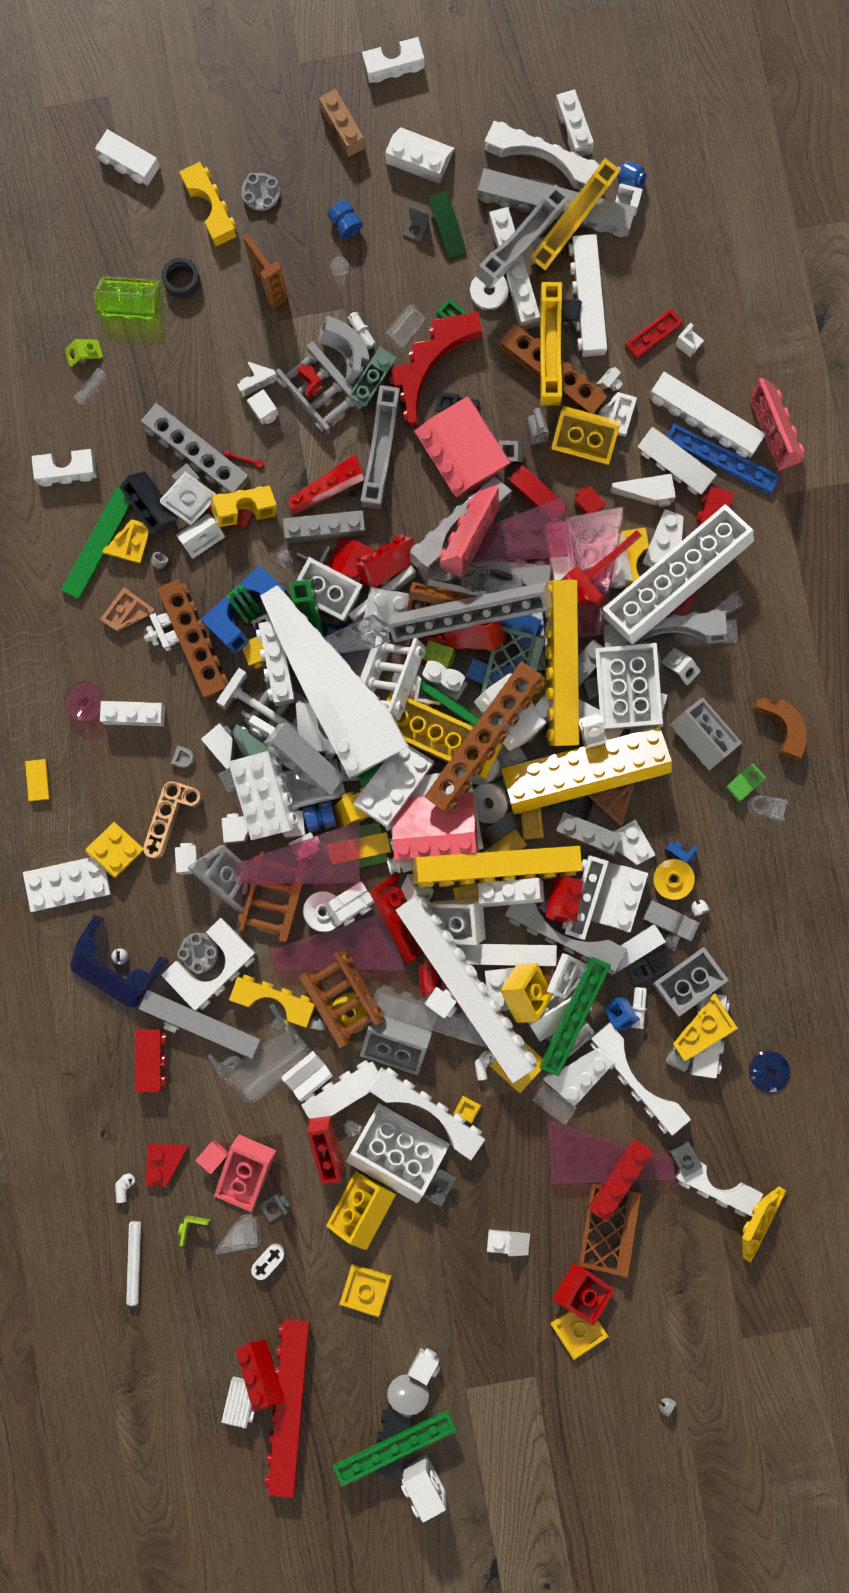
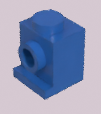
(621, 1013)

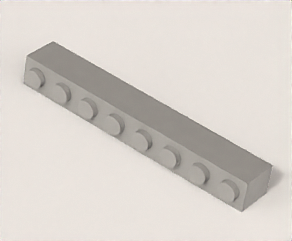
(526, 194)
(470, 612)

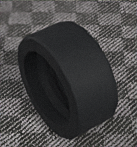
(177, 263)
(500, 829)

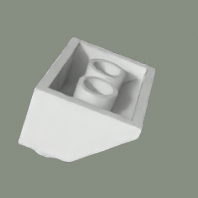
(418, 155)
(334, 591)
(529, 721)
(619, 897)

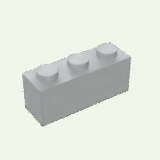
(589, 834)

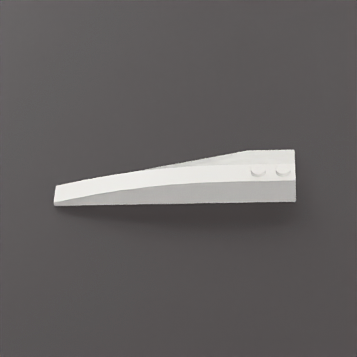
(348, 711)

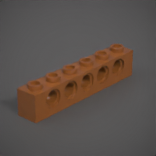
(525, 357)
(169, 594)

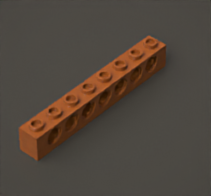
(485, 726)

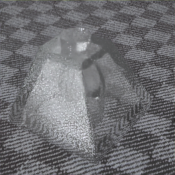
(243, 1235)

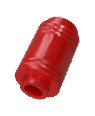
(428, 978)

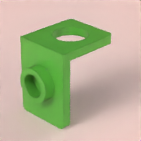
(744, 784)

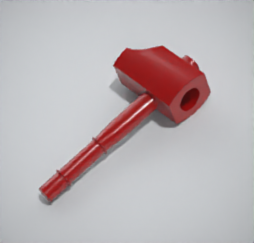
(586, 590)

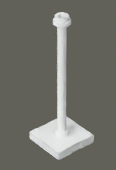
(234, 690)

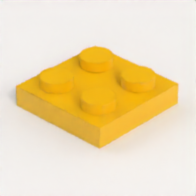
(114, 850)

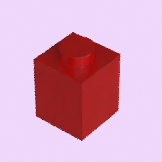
(588, 501)

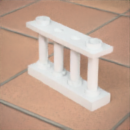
(377, 663)

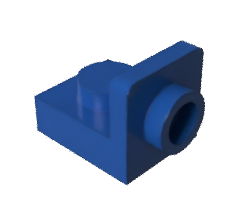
(678, 852)

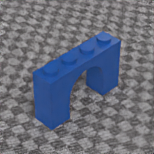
(222, 617)
(524, 623)

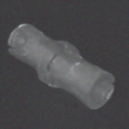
(90, 386)

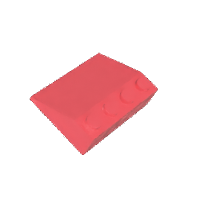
(776, 425)
(462, 447)
(471, 531)
(427, 830)

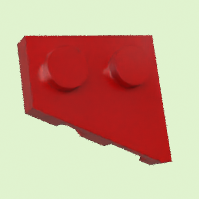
(162, 1162)

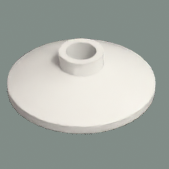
(311, 912)

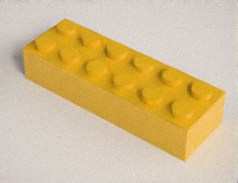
(437, 733)

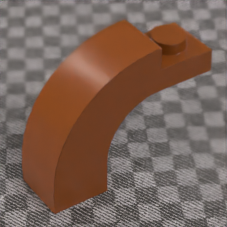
(791, 722)

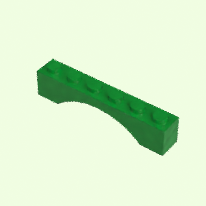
(305, 600)

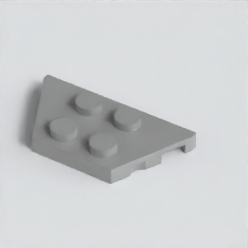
(218, 872)

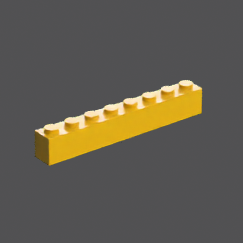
(562, 664)

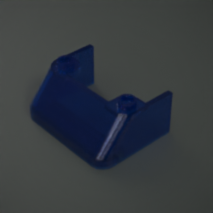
(128, 990)

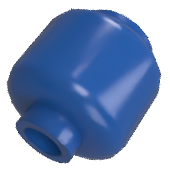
(632, 174)

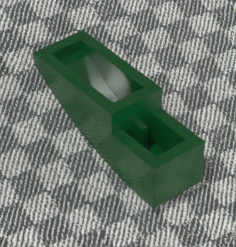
(447, 225)

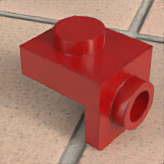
(310, 375)

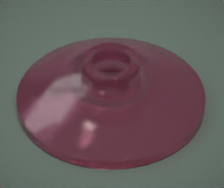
(76, 697)

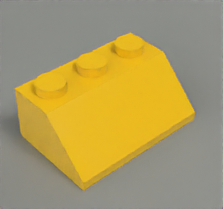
(360, 1210)

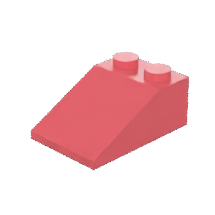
(244, 1173)

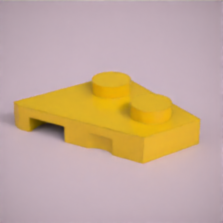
(129, 543)

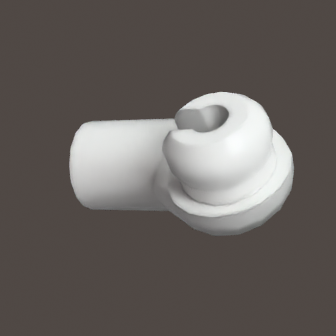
(482, 1062)
(122, 1185)

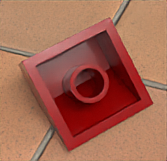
(345, 557)
(583, 1294)

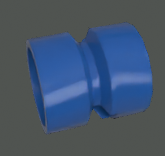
(344, 216)
(319, 816)

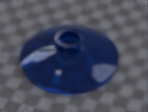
(759, 1067)

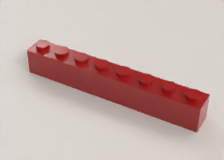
(288, 1414)

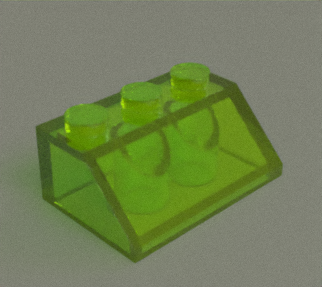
(127, 297)

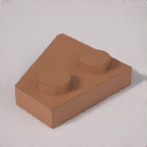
(126, 611)

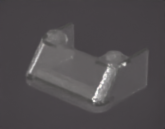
(271, 1060)

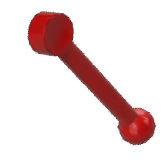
(259, 464)

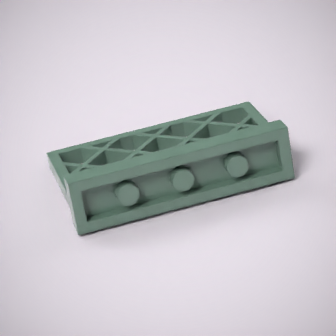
(533, 659)

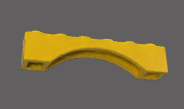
(575, 214)
(550, 344)

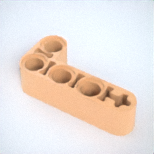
(168, 821)

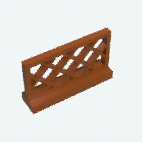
(269, 275)
(433, 596)
(627, 1237)

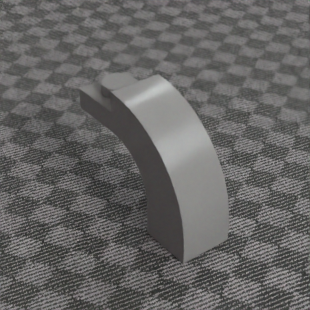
(348, 343)

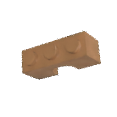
(344, 124)

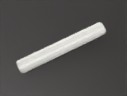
(133, 1263)

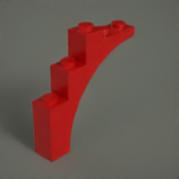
(445, 335)

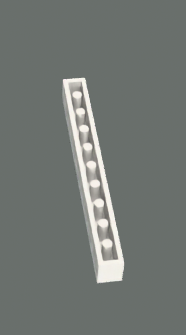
(467, 988)

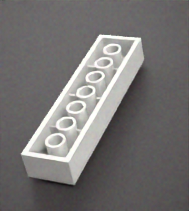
(678, 574)

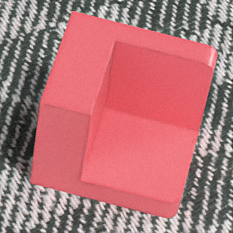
(212, 1157)

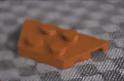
(614, 801)

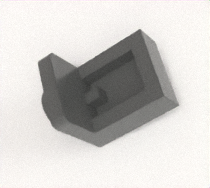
(439, 1187)

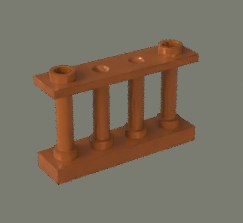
(288, 910)
(333, 1016)

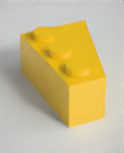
(346, 811)

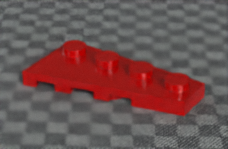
(336, 480)
(388, 899)

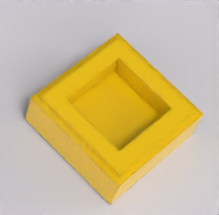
(467, 1109)

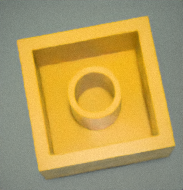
(526, 993)

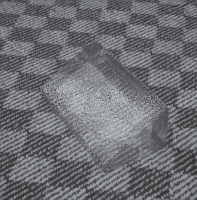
(405, 326)

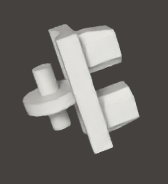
(159, 623)

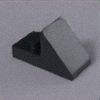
(578, 807)

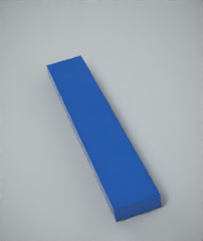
(724, 459)

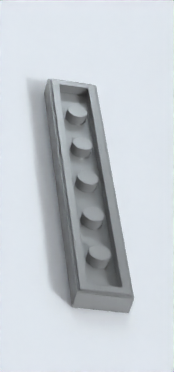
(199, 1024)

